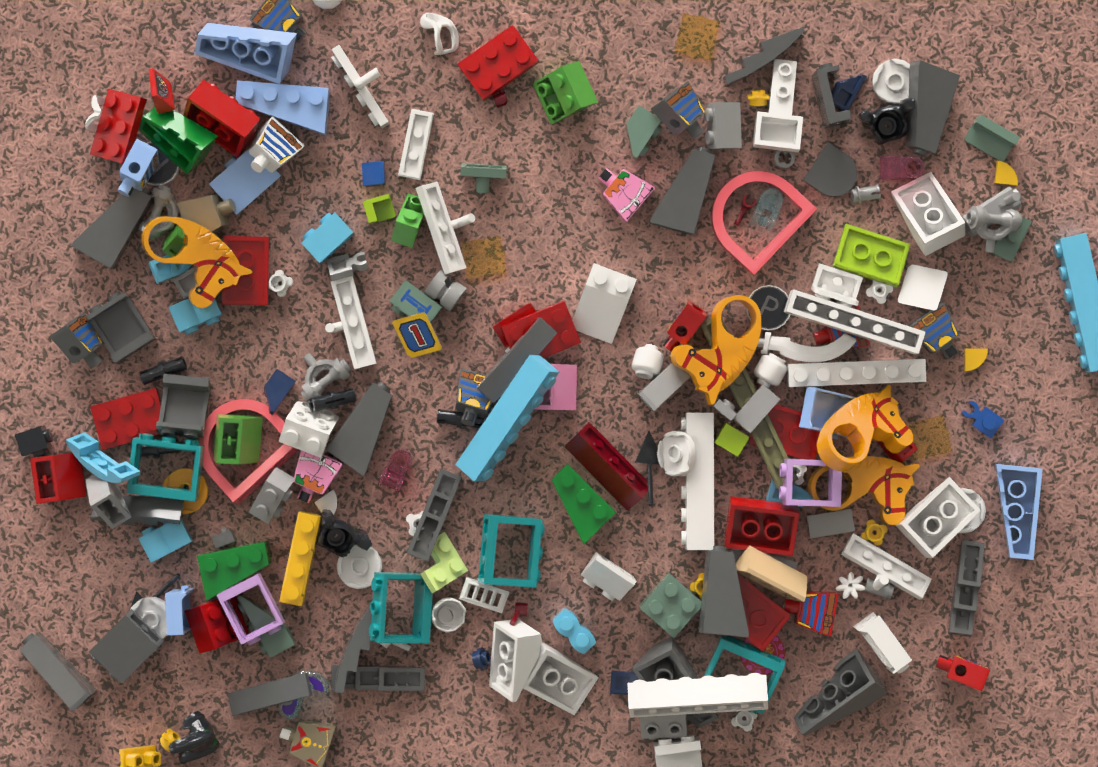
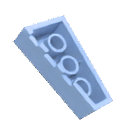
(248, 49)
(292, 104)
(1019, 501)

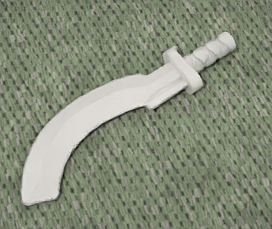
(806, 353)

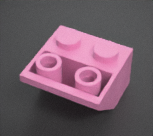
(563, 393)

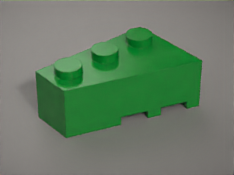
(178, 138)
(582, 502)

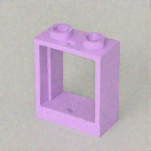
(834, 484)
(254, 636)

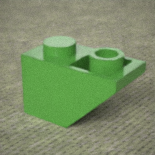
(408, 222)

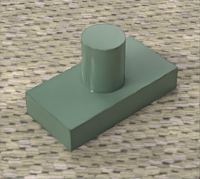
(483, 173)
(1010, 244)

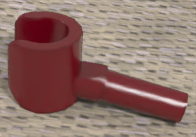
(500, 99)
(744, 209)
(520, 610)

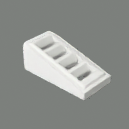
(464, 595)

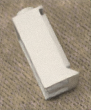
(884, 643)

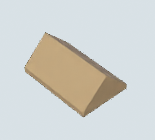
(772, 574)

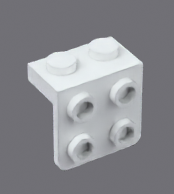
(836, 284)
(307, 429)
(678, 753)

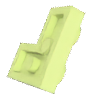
(447, 566)

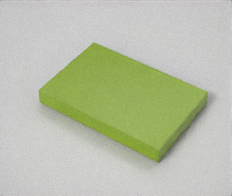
(871, 255)

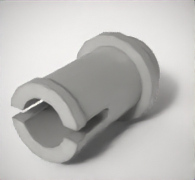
(865, 193)
(885, 592)

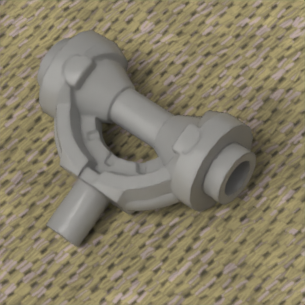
(162, 198)
(978, 218)
(337, 370)

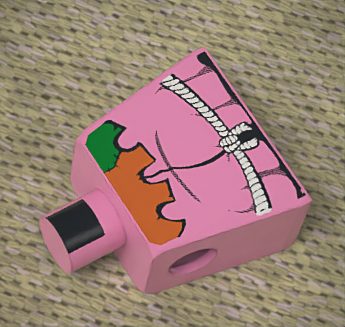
(625, 192)
(315, 474)

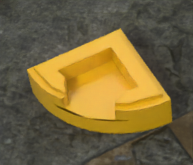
(1005, 174)
(974, 358)

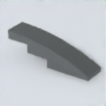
(770, 50)
(510, 363)
(150, 510)
(434, 515)
(966, 588)
(358, 640)
(383, 678)
(270, 694)

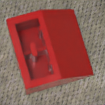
(57, 478)
(211, 625)

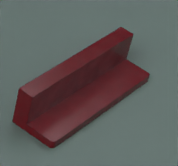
(608, 466)

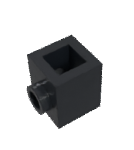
(34, 441)

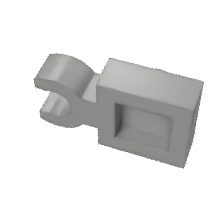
(343, 266)
(725, 409)

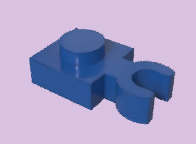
(985, 420)

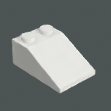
(929, 213)
(603, 303)
(938, 518)
(607, 576)
(513, 657)
(560, 680)

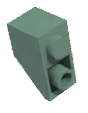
(640, 129)

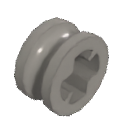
(783, 165)

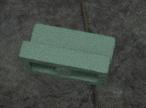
(991, 138)

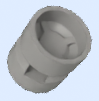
(445, 290)

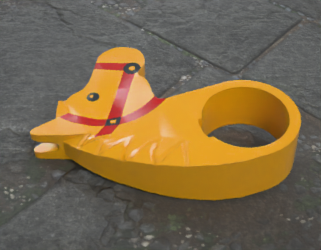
(213, 259)
(719, 366)
(862, 420)
(882, 477)

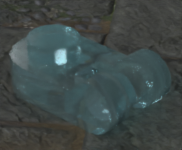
(771, 201)

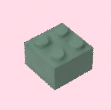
(671, 605)

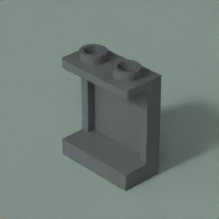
(824, 97)
(120, 326)
(184, 406)
(126, 646)

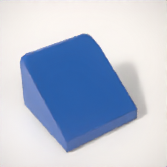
(373, 173)

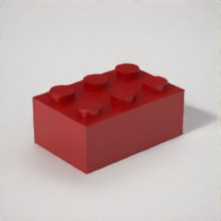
(223, 117)
(762, 525)

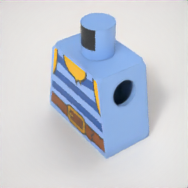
(138, 167)

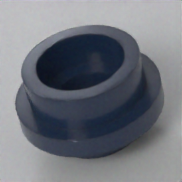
(481, 659)

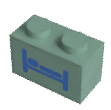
(413, 301)

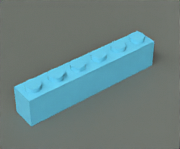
(1082, 293)
(507, 418)

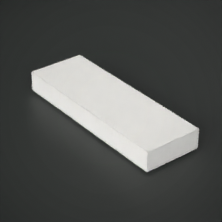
(416, 144)

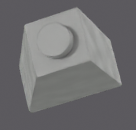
(663, 386)
(107, 501)

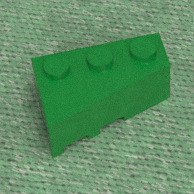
(231, 565)

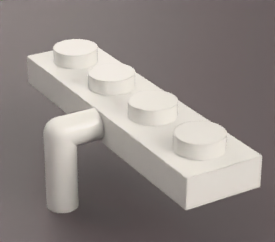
(354, 79)
(442, 227)
(352, 322)
(886, 567)

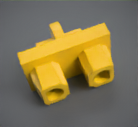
(140, 757)

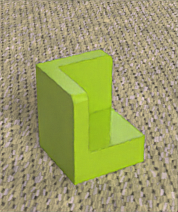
(379, 209)
(731, 439)

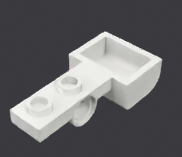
(778, 127)

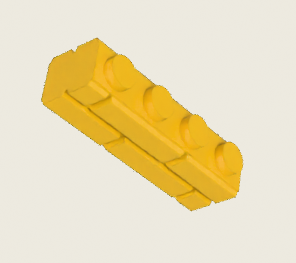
(300, 558)

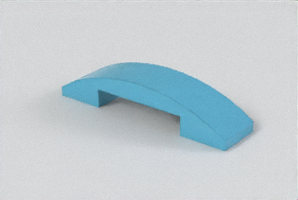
(88, 454)

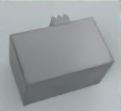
(223, 538)

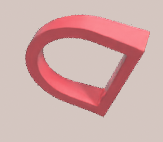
(786, 189)
(260, 475)

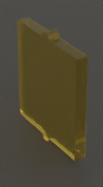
(697, 36)
(483, 257)
(930, 437)

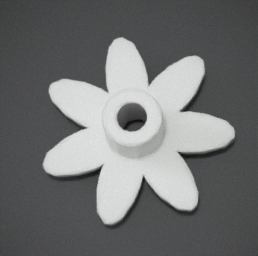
(850, 586)

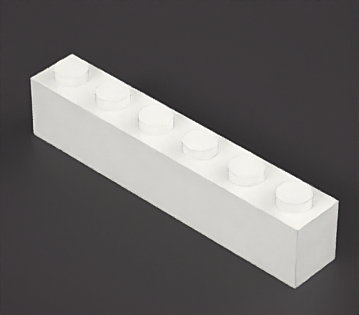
(854, 322)
(856, 372)
(699, 484)
(697, 695)

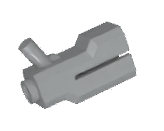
(997, 205)

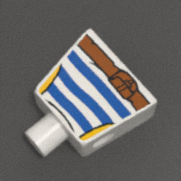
(273, 147)

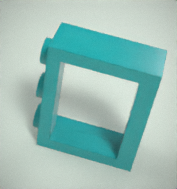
(192, 494)
(488, 550)
(421, 611)
(751, 653)

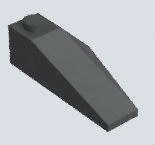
(669, 662)
(848, 691)

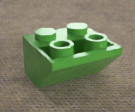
(565, 92)
(237, 439)

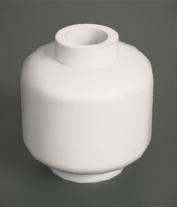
(647, 361)
(770, 370)

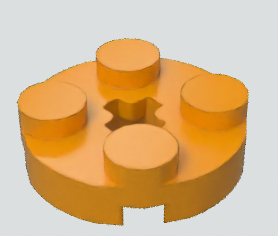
(184, 476)

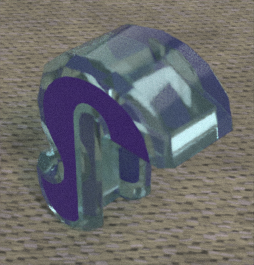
(317, 681)

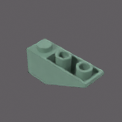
(259, 617)

